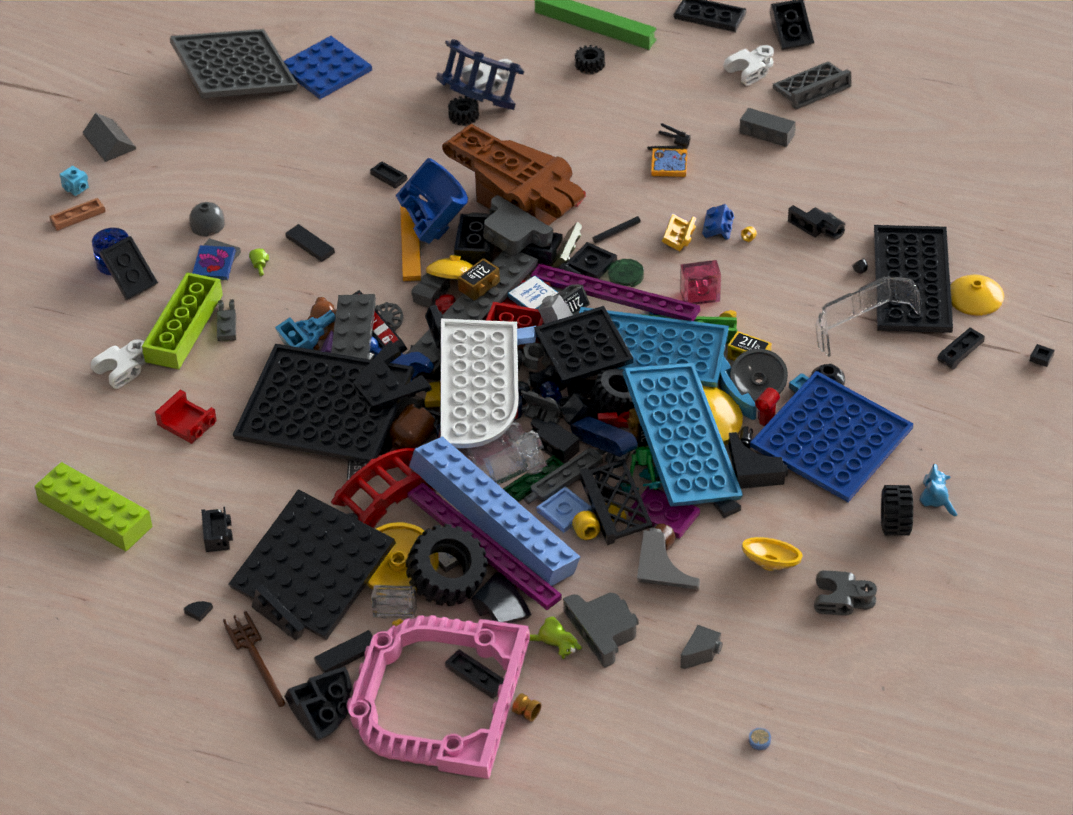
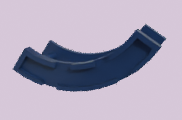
(469, 89)

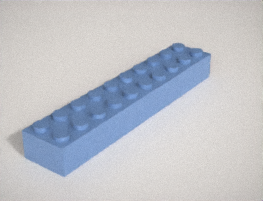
(494, 510)

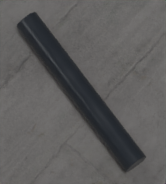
(597, 238)

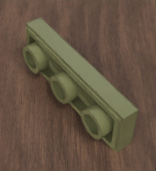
(567, 245)

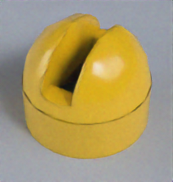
(745, 236)

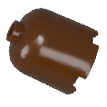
(411, 428)

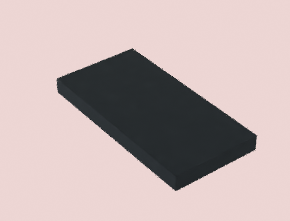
(710, 14)

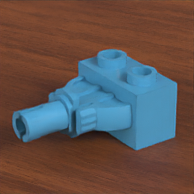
(304, 332)

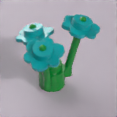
(644, 457)

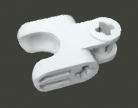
(753, 64)
(483, 73)
(124, 361)

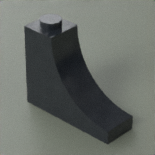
(755, 469)

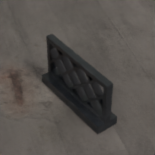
(599, 507)

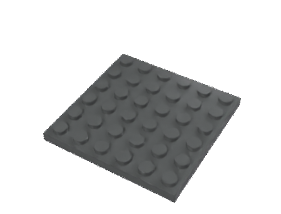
(233, 63)

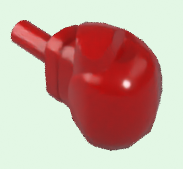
(444, 302)

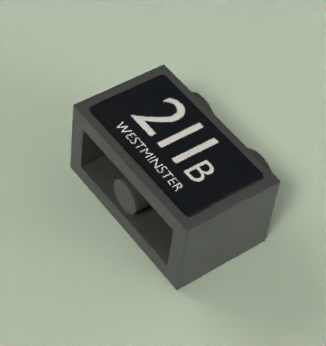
(574, 297)

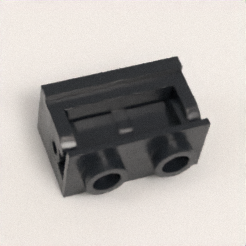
(215, 530)

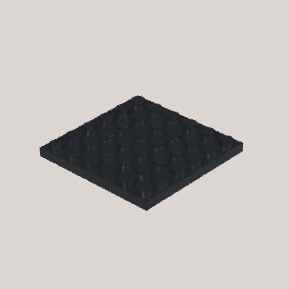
(314, 562)

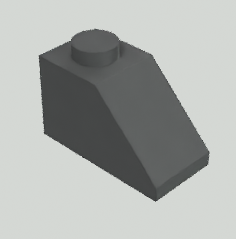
(701, 647)

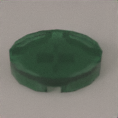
(626, 272)

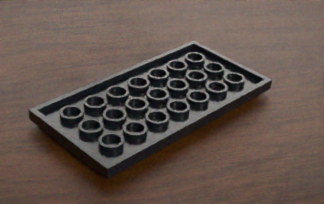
(918, 255)

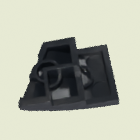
(500, 600)

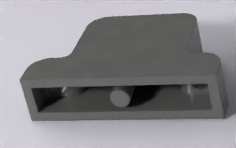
(514, 228)
(602, 624)

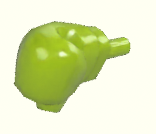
(258, 258)

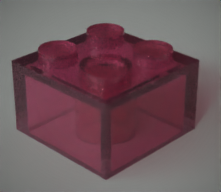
(700, 282)

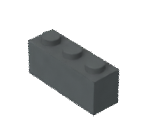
(767, 127)

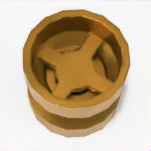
(526, 707)

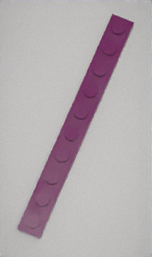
(619, 294)
(496, 555)

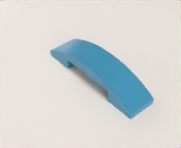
(744, 401)

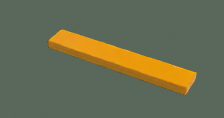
(410, 248)

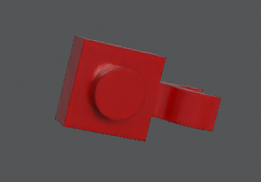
(614, 420)

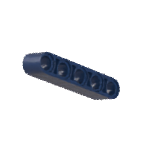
(604, 436)

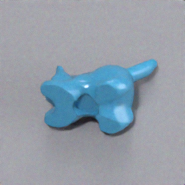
(936, 492)

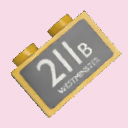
(743, 342)

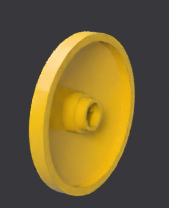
(725, 412)
(393, 568)

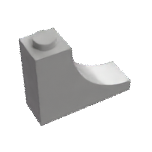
(553, 309)
(657, 567)

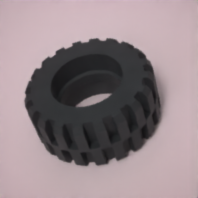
(459, 545)

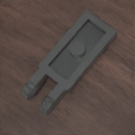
(226, 321)

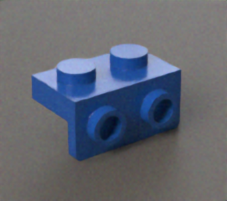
(718, 221)

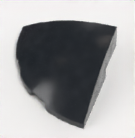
(321, 702)

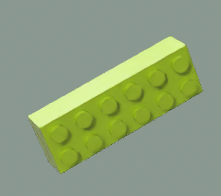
(182, 320)
(93, 506)

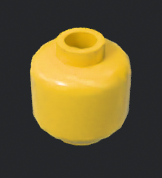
(586, 525)

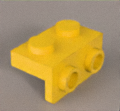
(678, 232)

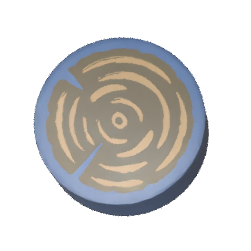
(759, 739)

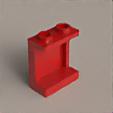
(184, 417)

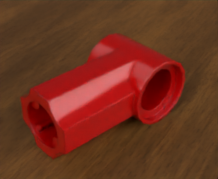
(767, 405)

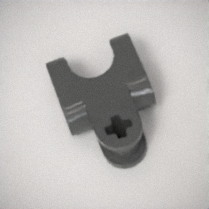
(846, 594)

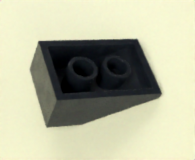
(791, 24)

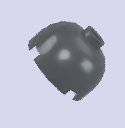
(206, 218)

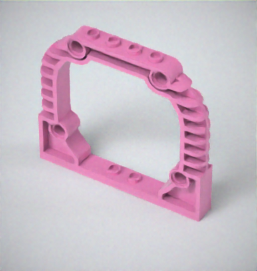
(474, 752)

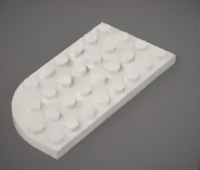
(477, 380)

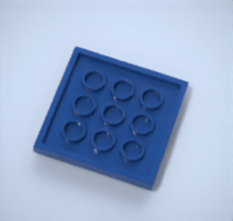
(326, 67)

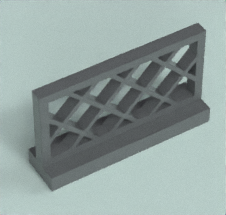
(813, 91)

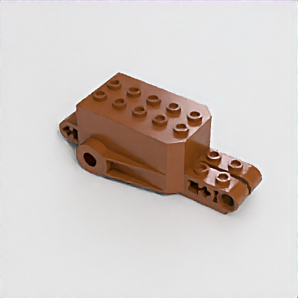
(516, 173)

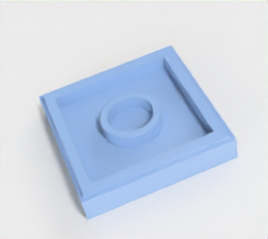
(562, 508)

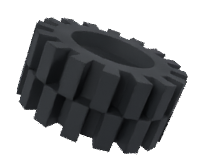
(590, 59)
(463, 110)

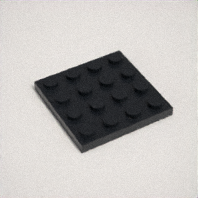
(583, 345)

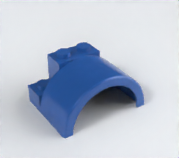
(444, 197)

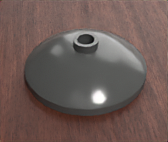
(760, 365)

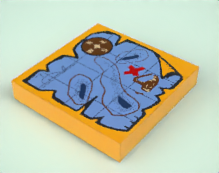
(669, 162)

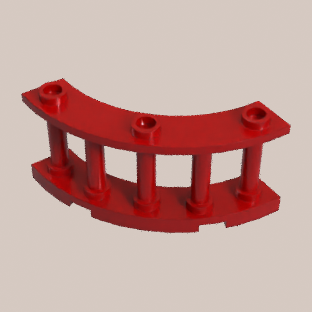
(396, 493)

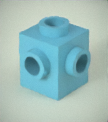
(74, 180)

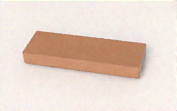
(77, 214)

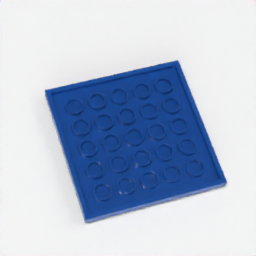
(832, 436)

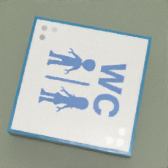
(531, 293)

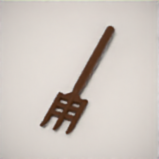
(249, 644)

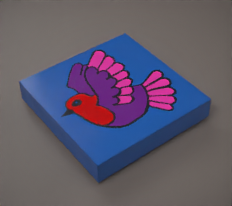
(214, 261)

